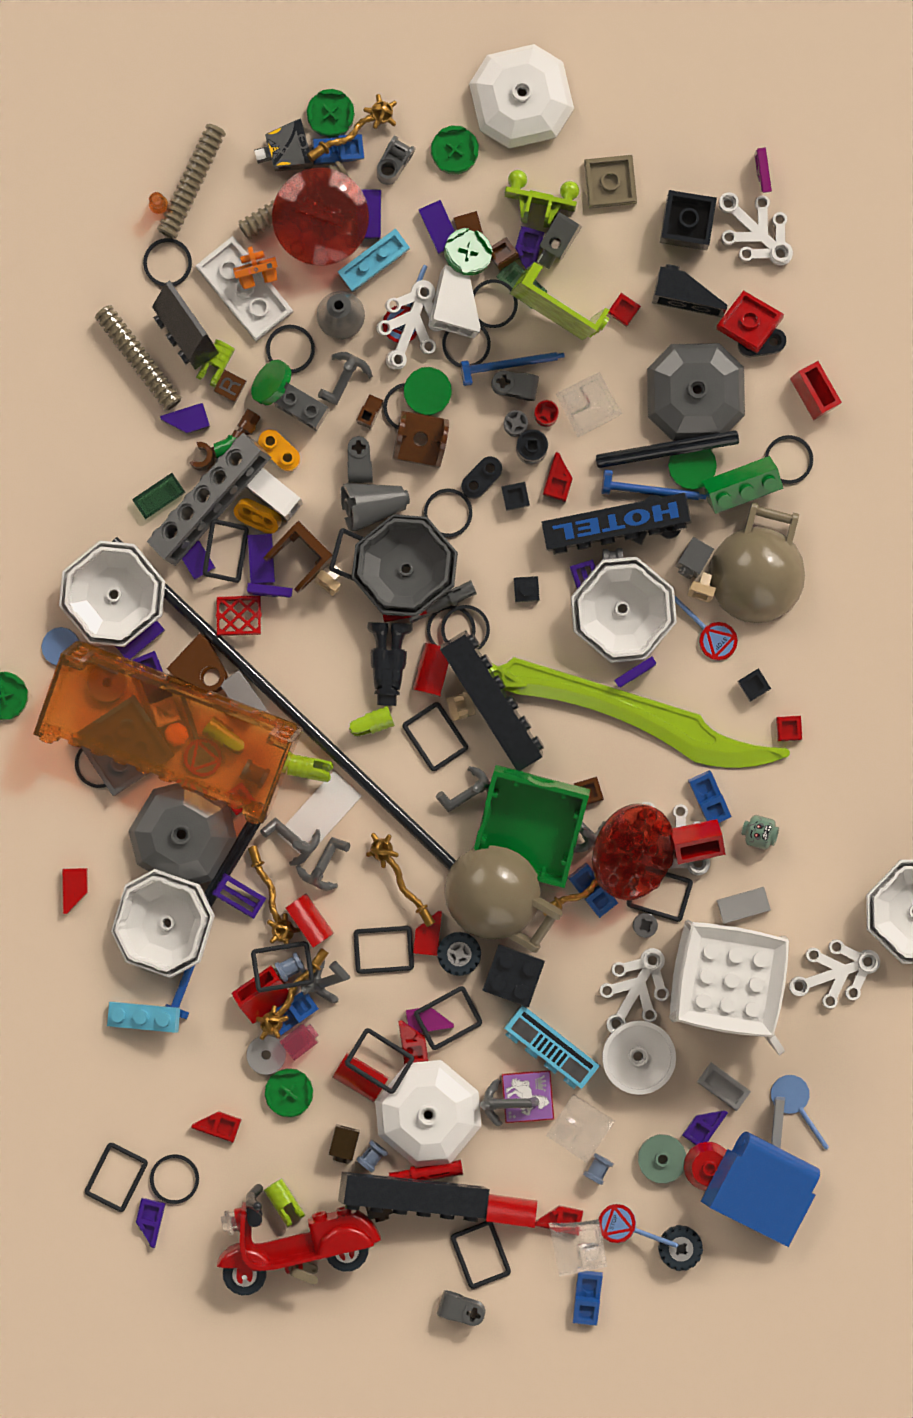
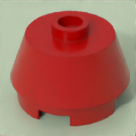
(702, 1163)

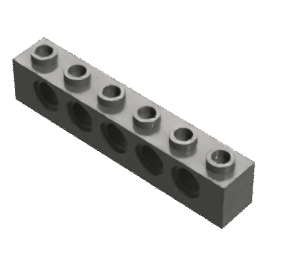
(221, 496)

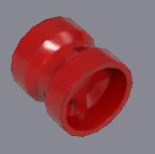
(546, 413)

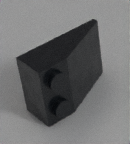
(681, 291)

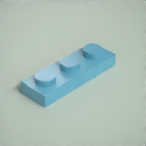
(373, 260)
(143, 1017)

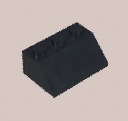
(183, 327)

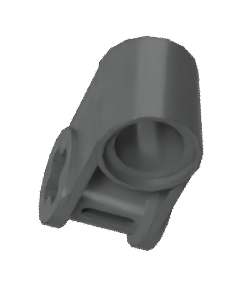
(397, 157)
(521, 385)
(359, 464)
(456, 1307)

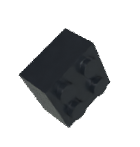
(688, 220)
(513, 975)

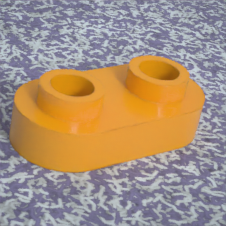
(279, 450)
(257, 516)

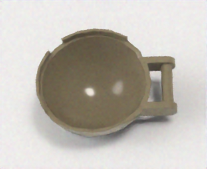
(758, 569)
(497, 896)

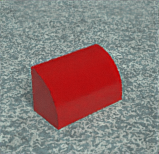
(815, 390)
(431, 670)
(698, 841)
(309, 920)
(256, 1003)
(357, 1082)
(511, 1210)

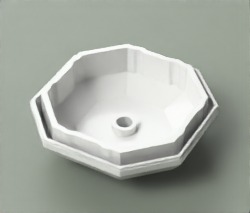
(519, 119)
(88, 587)
(638, 629)
(890, 911)
(142, 928)
(454, 1110)

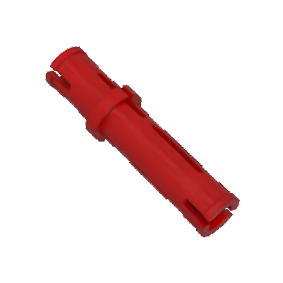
(431, 1172)

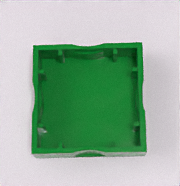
(534, 819)

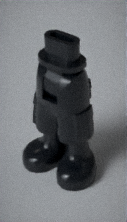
(386, 663)

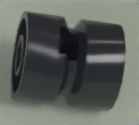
(532, 447)

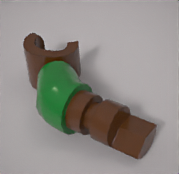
(246, 426)

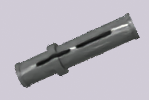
(450, 598)

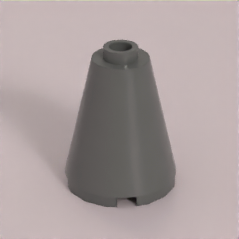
(344, 322)
(371, 503)

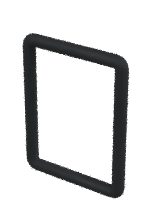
(342, 531)
(242, 553)
(452, 726)
(664, 915)
(280, 947)
(386, 969)
(435, 1002)
(370, 1078)
(134, 1185)
(462, 1262)

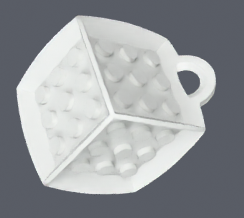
(729, 980)

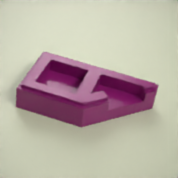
(763, 169)
(430, 1018)

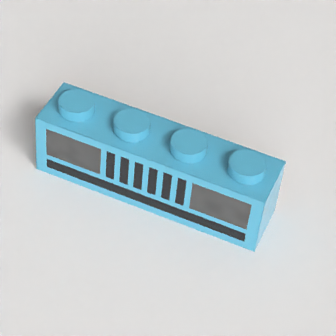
(551, 1046)

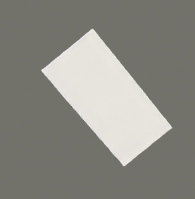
(323, 809)

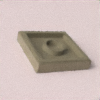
(610, 181)

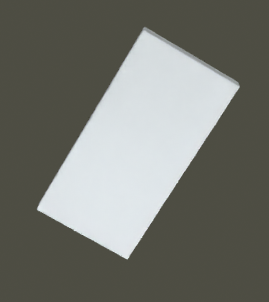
(257, 307)

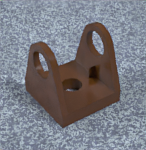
(433, 427)
(297, 531)
(196, 661)

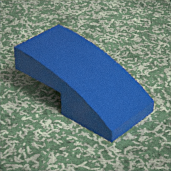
(342, 153)
(709, 797)
(599, 899)
(299, 1010)
(587, 1297)

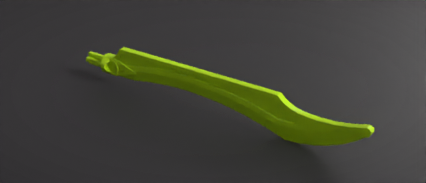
(671, 724)

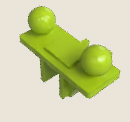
(518, 179)

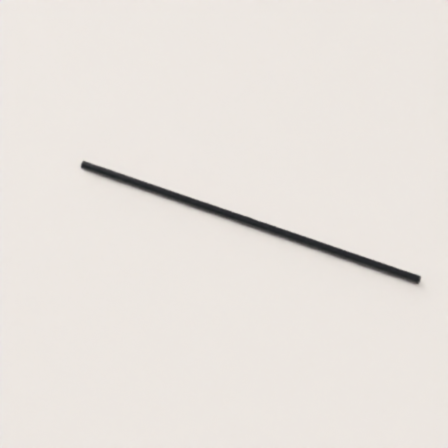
(307, 726)

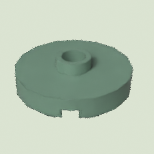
(662, 1145)

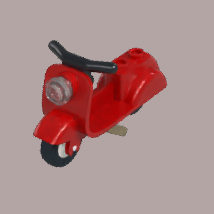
(337, 1235)

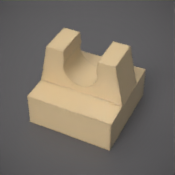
(328, 581)
(701, 589)
(460, 706)

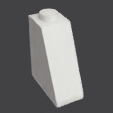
(455, 304)
(275, 494)

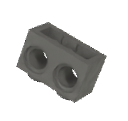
(302, 407)
(694, 558)

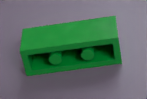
(742, 484)

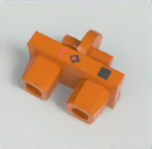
(266, 266)

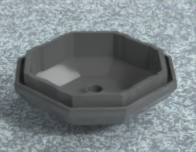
(671, 395)
(398, 544)
(207, 829)

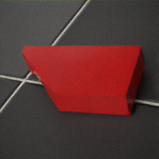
(558, 481)
(74, 887)
(427, 938)
(413, 1043)
(219, 1125)
(560, 1214)

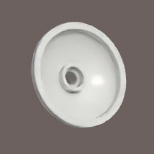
(644, 1074)

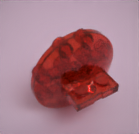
(320, 216)
(633, 851)

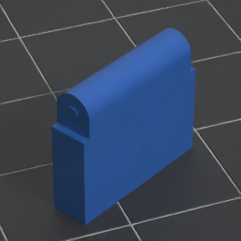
(763, 1188)

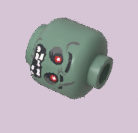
(760, 832)

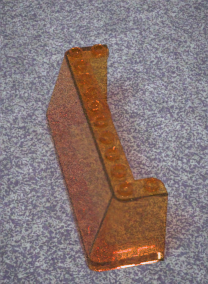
(168, 728)

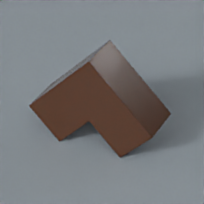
(369, 411)

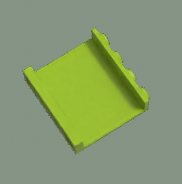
(554, 309)

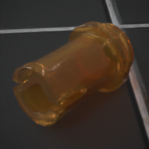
(157, 208)

